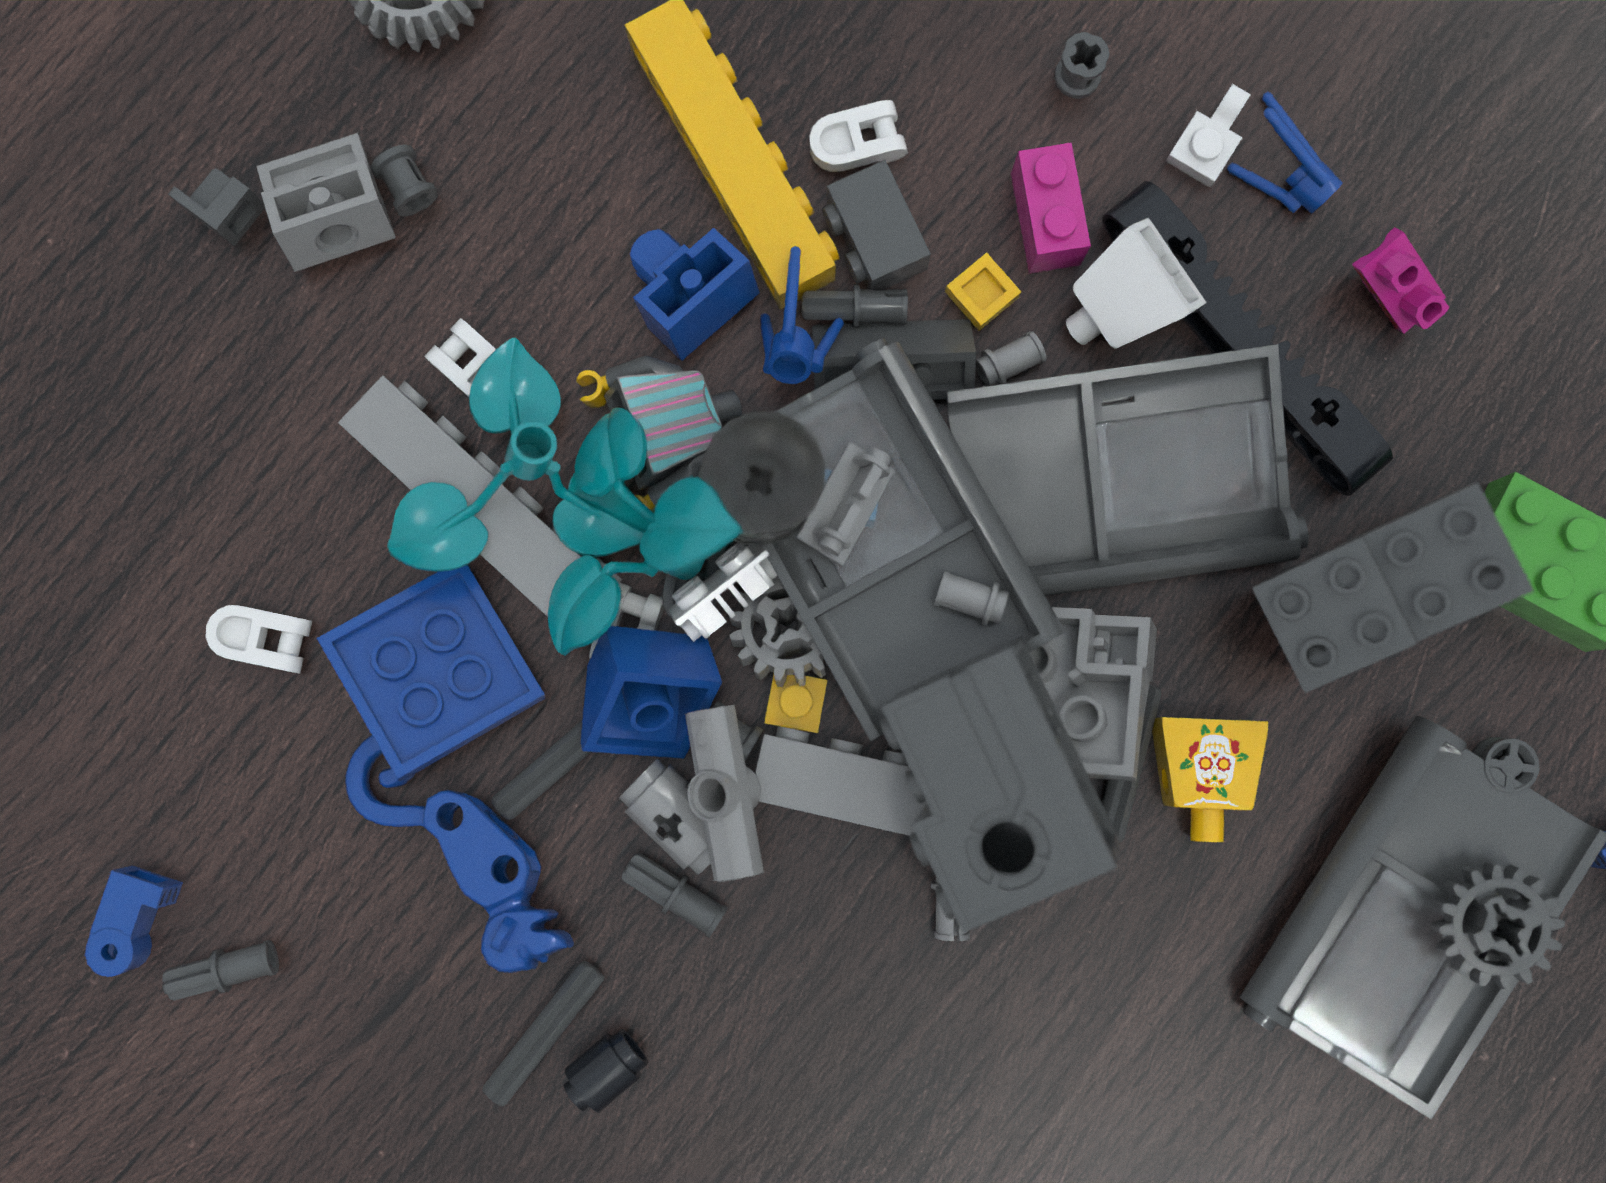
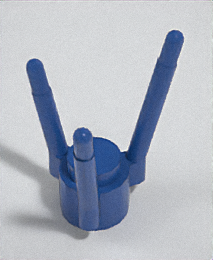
(1310, 183)
(791, 352)

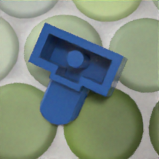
(690, 289)

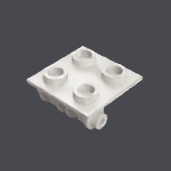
(693, 600)

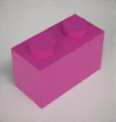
(1050, 208)

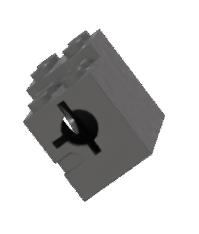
(1392, 587)
(1001, 786)

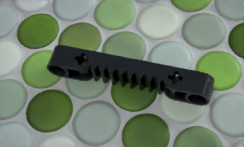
(1344, 443)

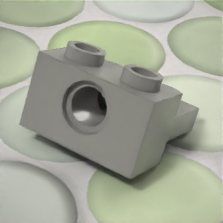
(324, 202)

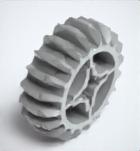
(429, 22)

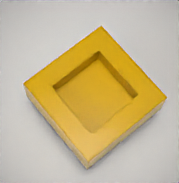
(982, 291)
(796, 705)

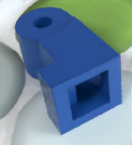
(125, 917)

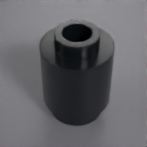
(604, 1071)

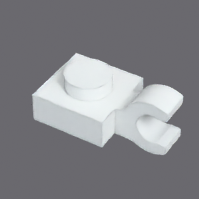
(1209, 142)

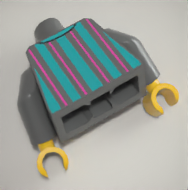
(673, 411)

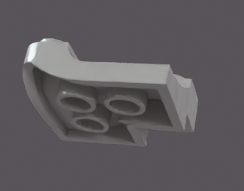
(1100, 686)

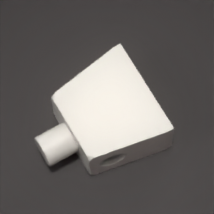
(1132, 289)

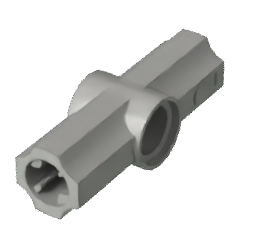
(727, 821)

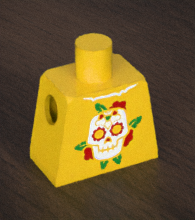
(1209, 768)

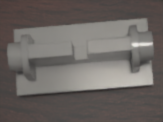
(847, 502)

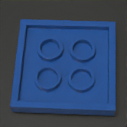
(431, 670)

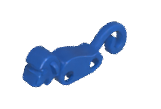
(478, 860)

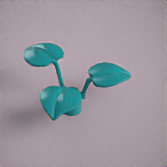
(514, 394)
(681, 534)

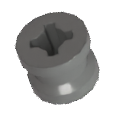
(1517, 762)

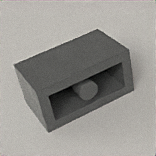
(876, 228)

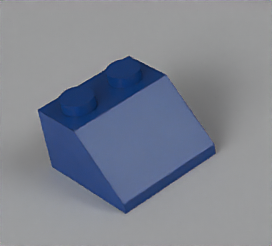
(643, 688)

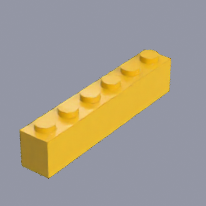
(730, 149)

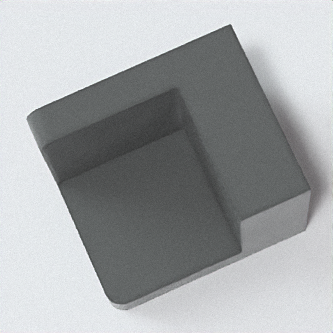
(222, 205)

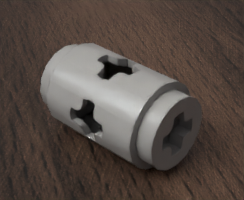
(651, 804)

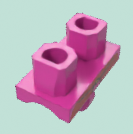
(1402, 283)

